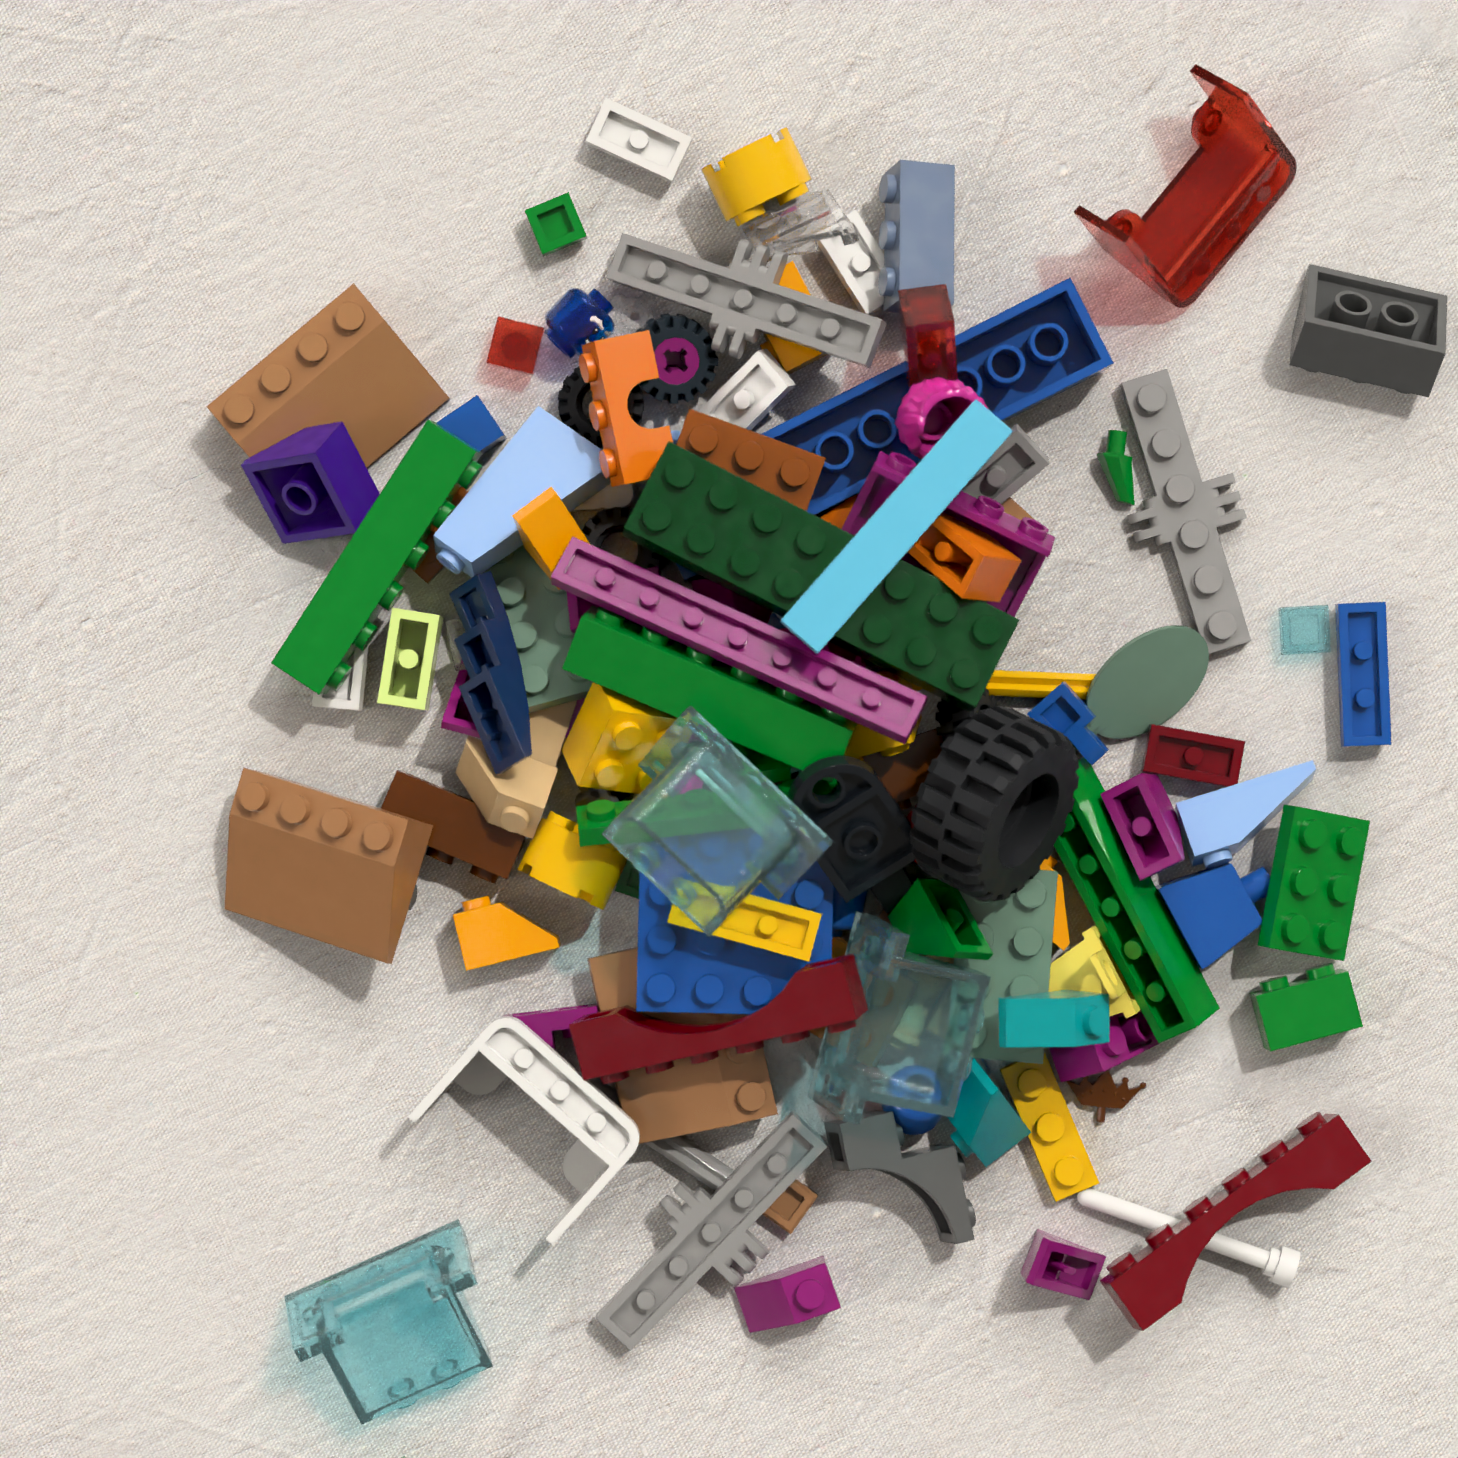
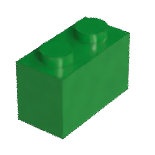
(1305, 1007)

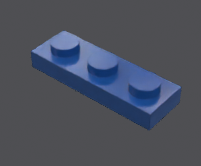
(1363, 674)

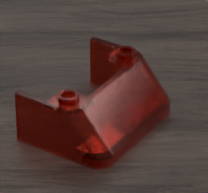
(1210, 201)

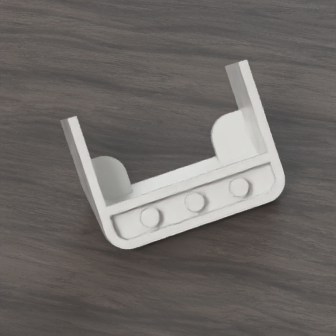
(603, 1129)

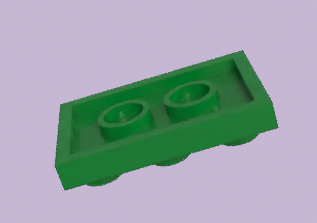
(1313, 882)

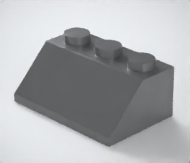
(1369, 331)

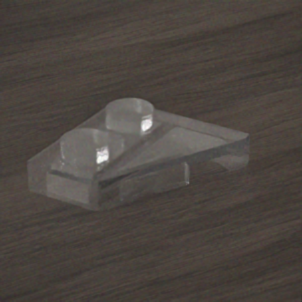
(802, 224)

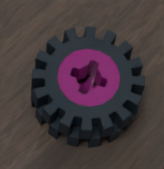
(698, 361)

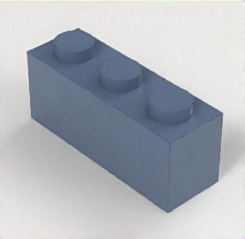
(916, 229)

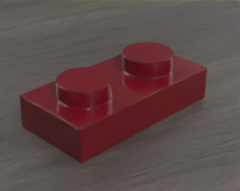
(1192, 755)

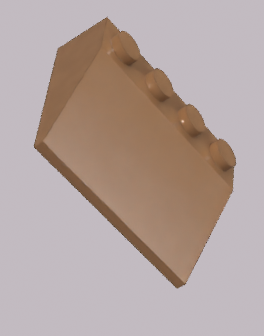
(330, 371)
(322, 864)
(688, 1095)

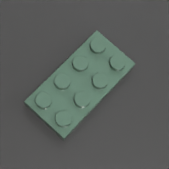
(540, 630)
(1021, 944)

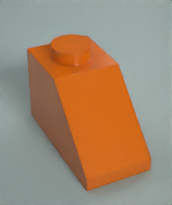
(966, 559)

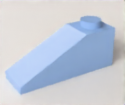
(1230, 817)

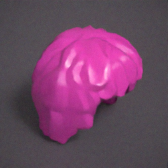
(930, 411)

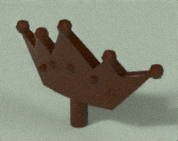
(1104, 1093)

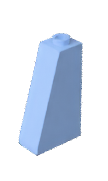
(536, 458)

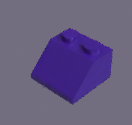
(312, 484)

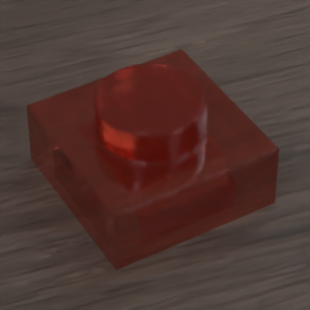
(515, 346)

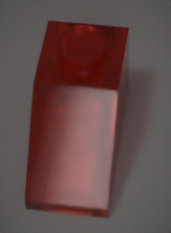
(928, 333)

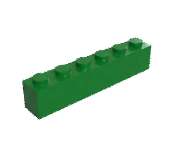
(377, 558)
(676, 676)
(1131, 917)

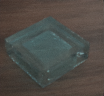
(1304, 630)

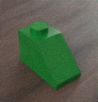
(939, 922)

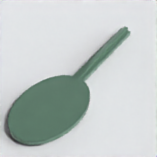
(1147, 681)

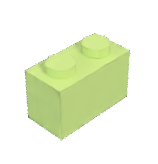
(410, 659)

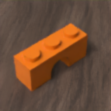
(613, 370)

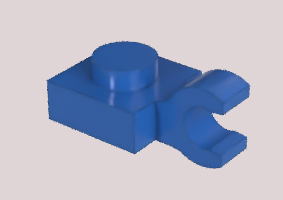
(1070, 715)

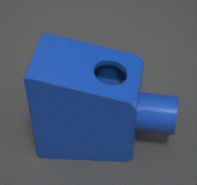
(1215, 908)

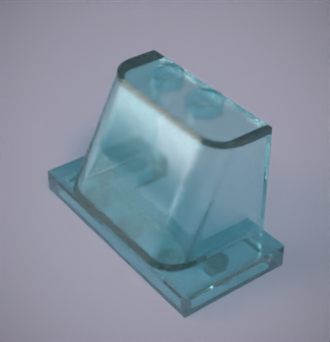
(712, 825)
(912, 1039)
(394, 1323)

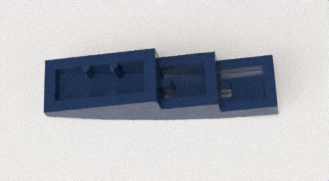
(496, 681)

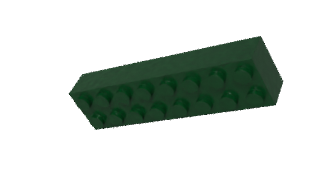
(779, 550)

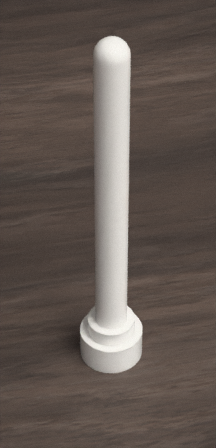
(1276, 1263)

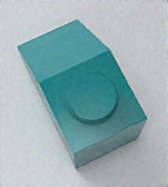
(1054, 1019)
(985, 1119)

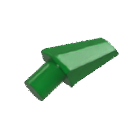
(1118, 467)

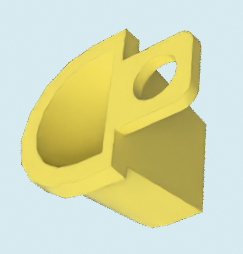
(1093, 969)

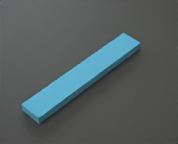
(896, 526)

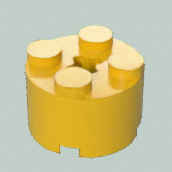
(756, 176)
(579, 871)

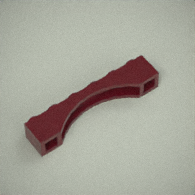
(625, 1040)
(1156, 1277)

